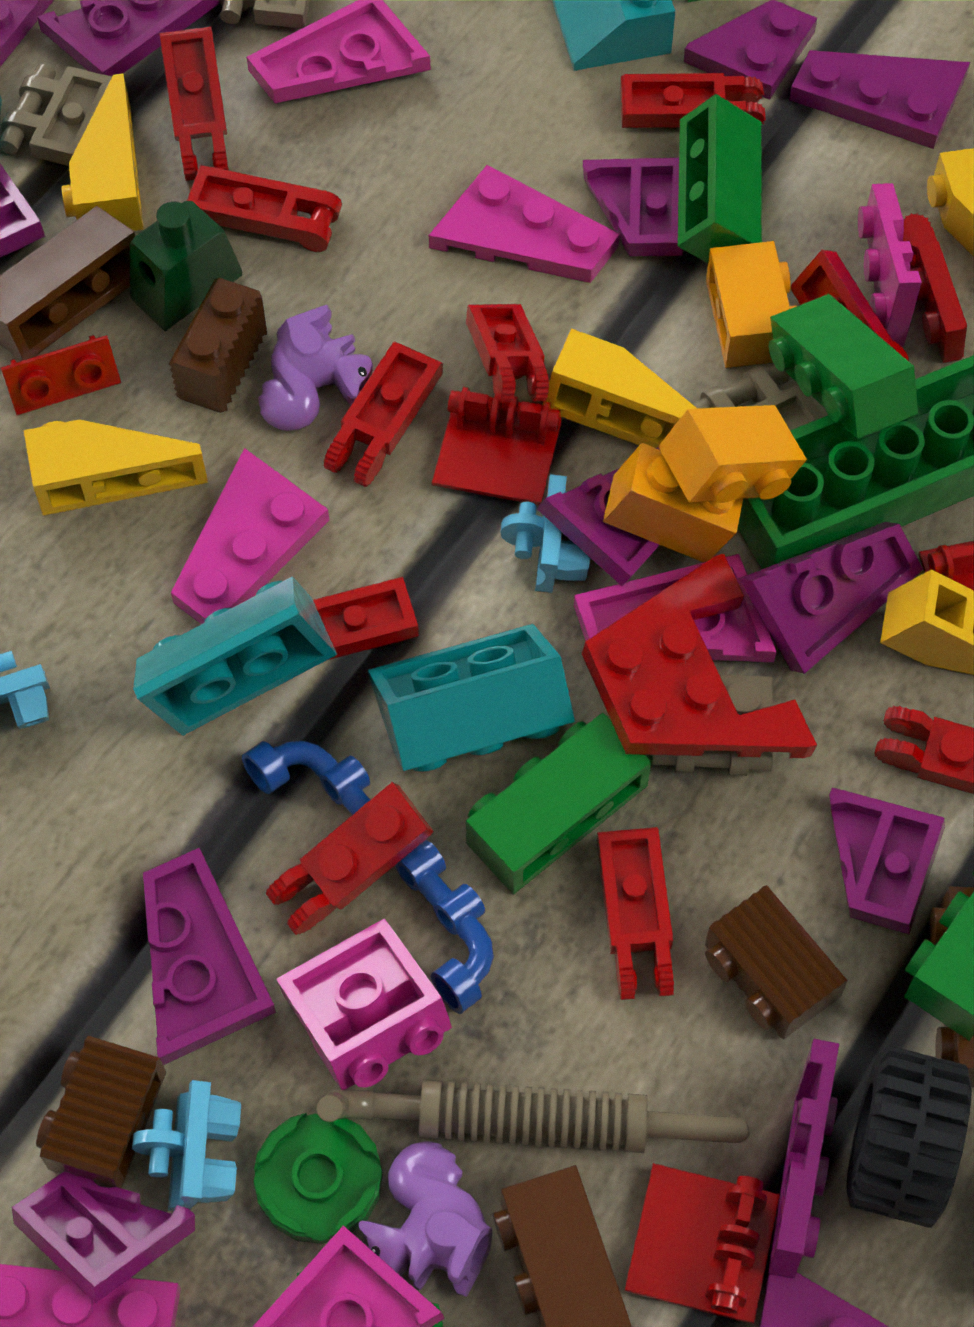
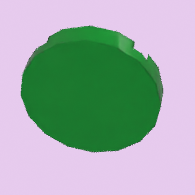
(317, 1177)

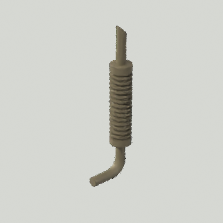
(531, 1116)

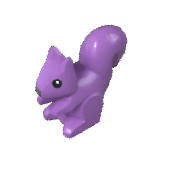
(306, 361)
(444, 1221)

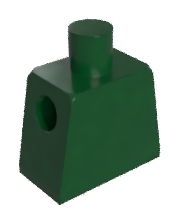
(178, 262)

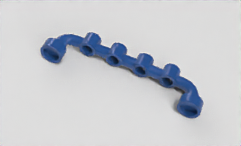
(419, 869)

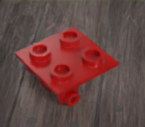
(497, 446)
(703, 1242)

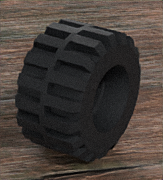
(909, 1136)

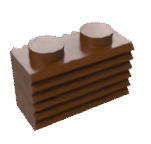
(219, 345)
(773, 963)
(103, 1104)

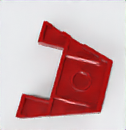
(666, 686)

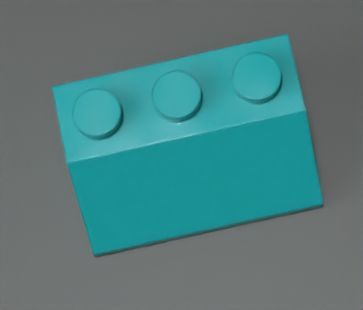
(615, 30)
(233, 656)
(472, 697)

